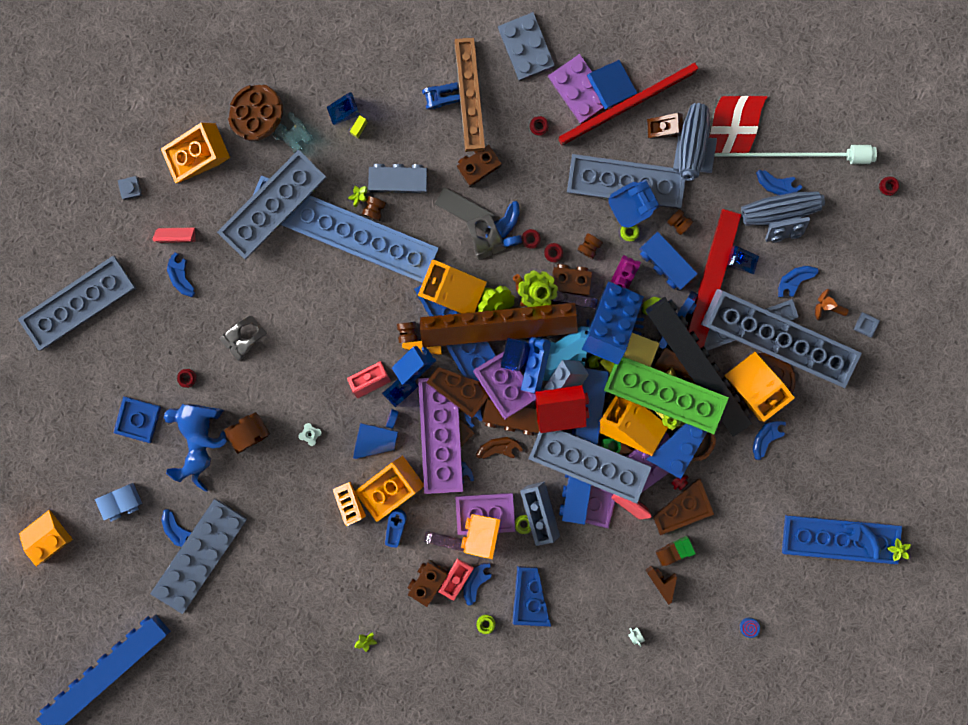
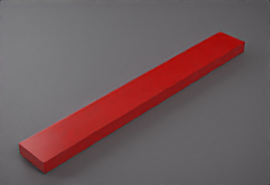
(628, 104)
(714, 271)

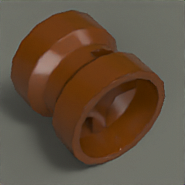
(374, 207)
(676, 219)
(590, 246)
(405, 328)

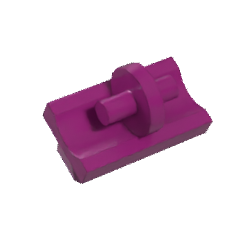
(625, 272)

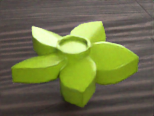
(359, 195)
(900, 550)
(364, 641)

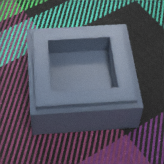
(866, 325)

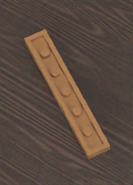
(469, 94)

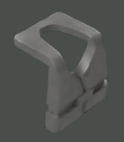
(486, 246)
(238, 345)

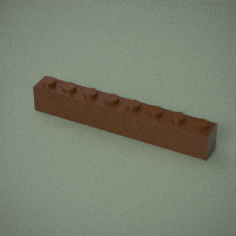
(498, 325)

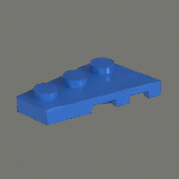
(687, 307)
(678, 450)
(529, 599)

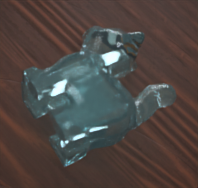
(294, 135)

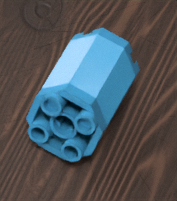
(566, 349)

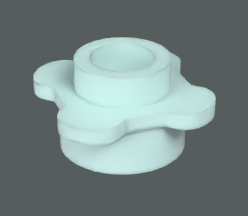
(309, 429)
(636, 636)

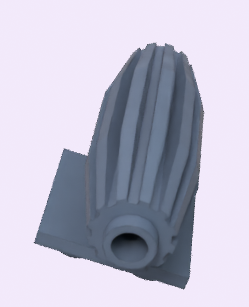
(694, 148)
(783, 214)

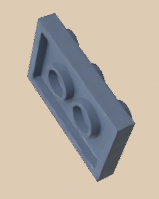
(526, 46)

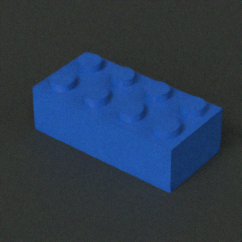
(613, 323)

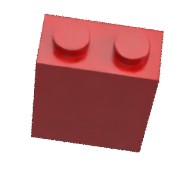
(561, 409)

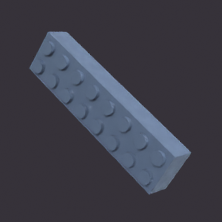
(781, 338)

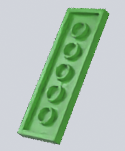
(666, 394)

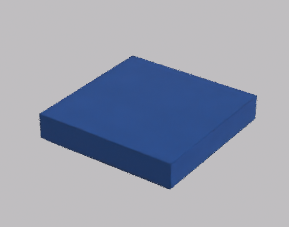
(612, 84)
(137, 419)

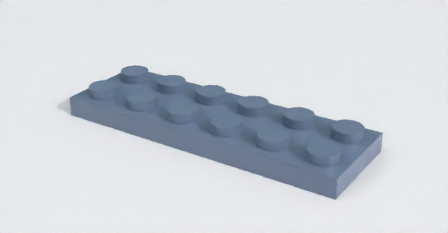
(604, 176)
(272, 204)
(77, 303)
(591, 463)
(198, 556)

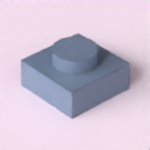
(129, 187)

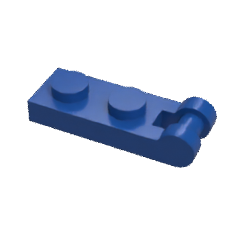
(536, 364)

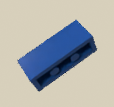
(667, 261)

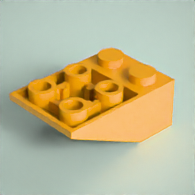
(451, 288)
(759, 387)
(632, 425)

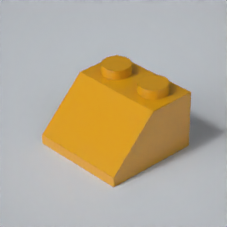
(44, 538)

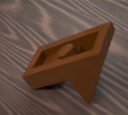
(665, 126)
(665, 587)

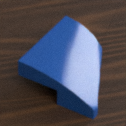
(374, 440)

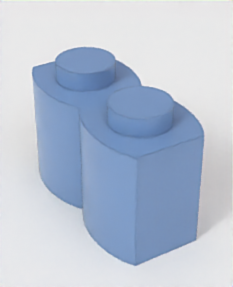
(119, 501)

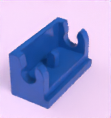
(413, 365)

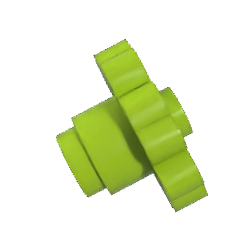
(537, 289)
(496, 299)

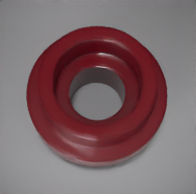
(539, 119)
(893, 181)
(531, 232)
(558, 248)
(180, 378)
(680, 483)

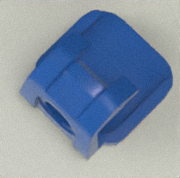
(633, 203)

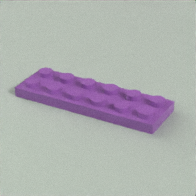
(439, 441)

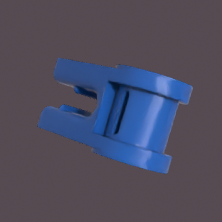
(440, 101)
(394, 529)

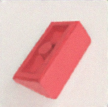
(174, 235)
(368, 380)
(637, 509)
(455, 579)

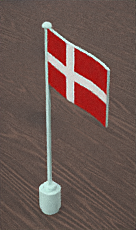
(737, 124)

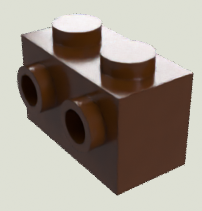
(478, 165)
(572, 280)
(427, 583)

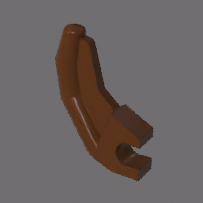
(498, 445)

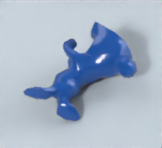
(194, 425)

